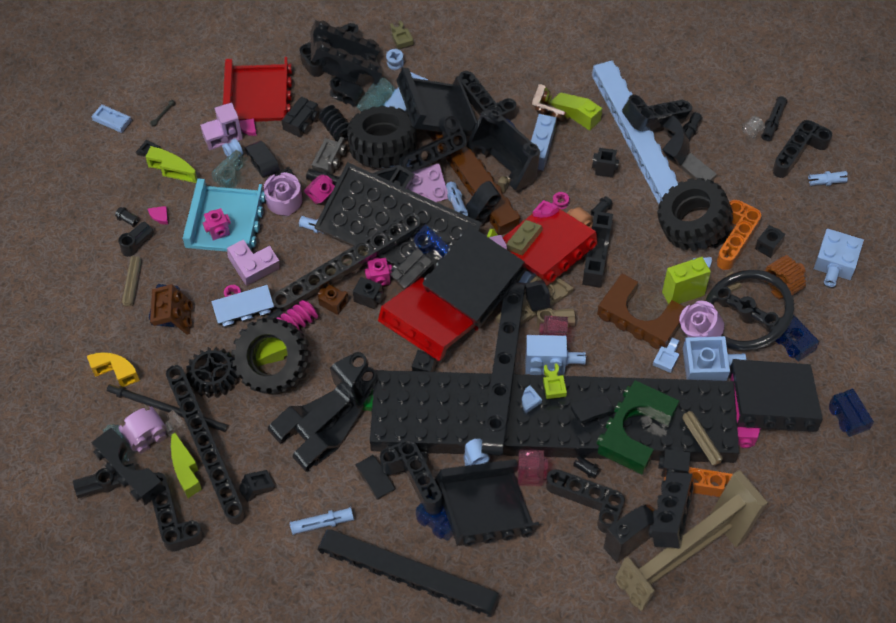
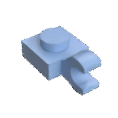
(667, 356)

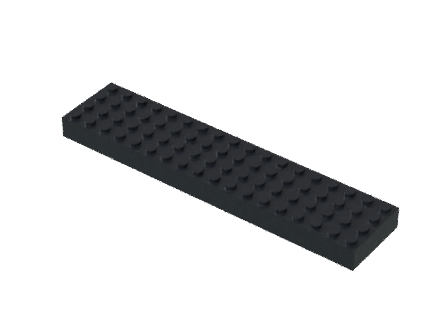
(450, 410)

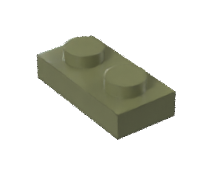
(524, 237)

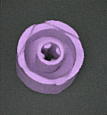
(283, 194)
(701, 320)
(143, 429)

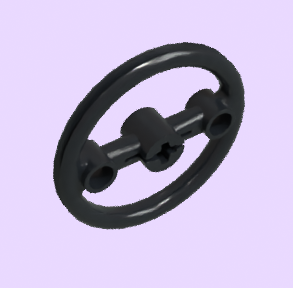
(748, 308)

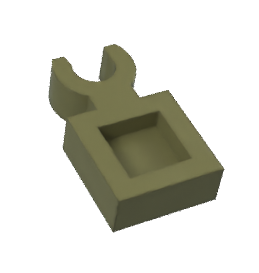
(400, 36)

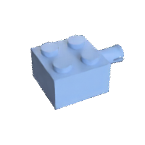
(838, 256)
(548, 351)
(708, 358)

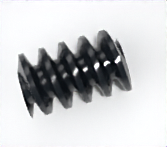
(334, 122)

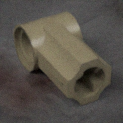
(563, 313)

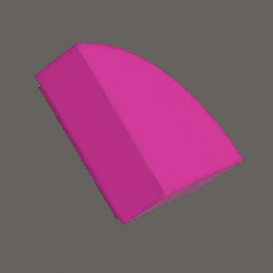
(248, 127)
(545, 209)
(159, 214)

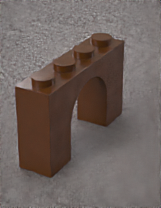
(656, 331)

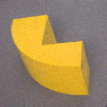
(106, 362)

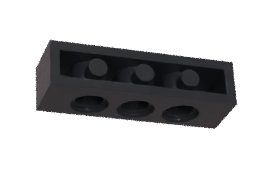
(672, 510)

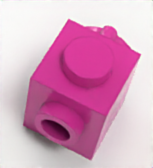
(319, 188)

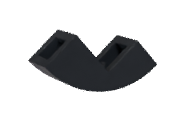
(678, 146)

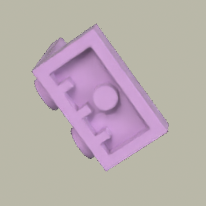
(429, 183)

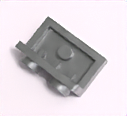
(329, 155)

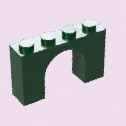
(638, 401)

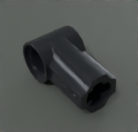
(131, 241)

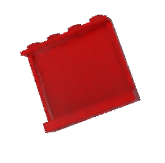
(258, 90)
(557, 246)
(425, 320)

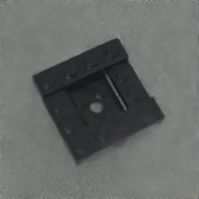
(344, 53)

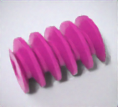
(300, 314)

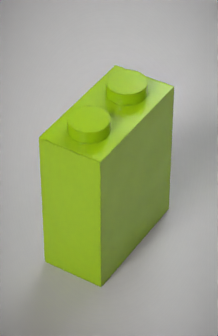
(686, 281)

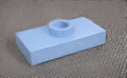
(111, 118)

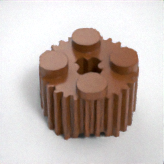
(789, 272)

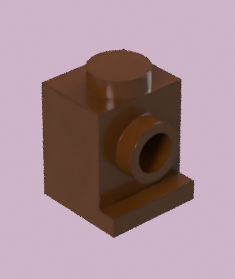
(333, 299)

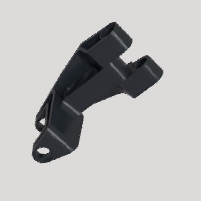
(329, 418)

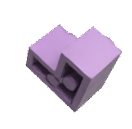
(223, 129)
(252, 266)

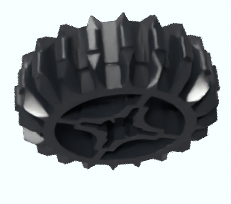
(201, 368)

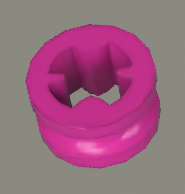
(561, 195)
(230, 288)

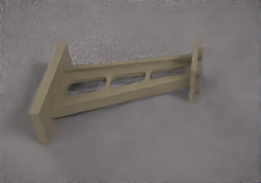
(732, 515)

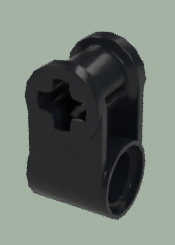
(347, 92)

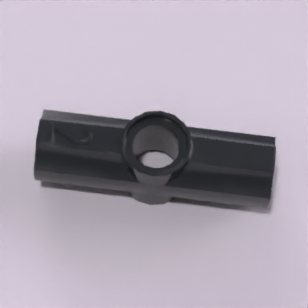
(93, 483)

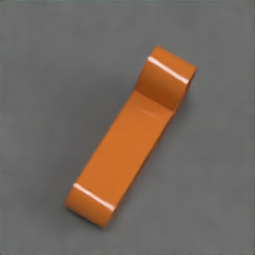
(746, 221)
(705, 478)

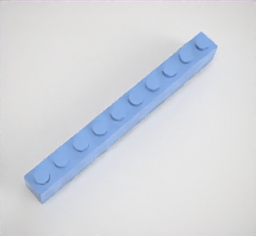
(641, 143)

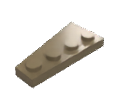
(557, 289)

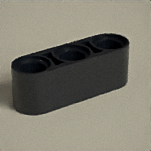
(262, 159)
(483, 202)

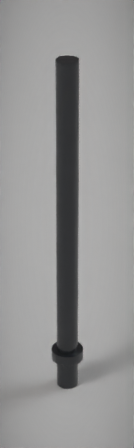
(122, 392)

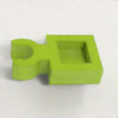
(554, 384)

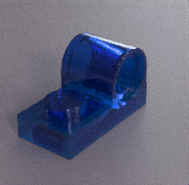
(433, 241)

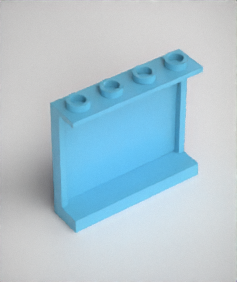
(241, 206)

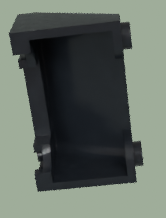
(508, 145)

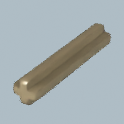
(131, 281)
(702, 438)

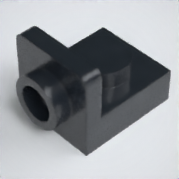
(256, 483)

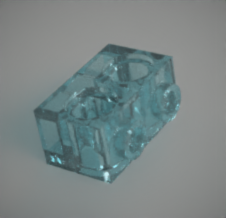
(376, 95)

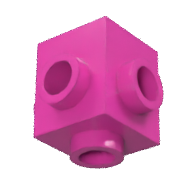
(216, 224)
(379, 271)

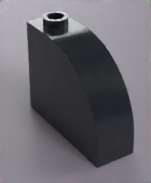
(629, 532)

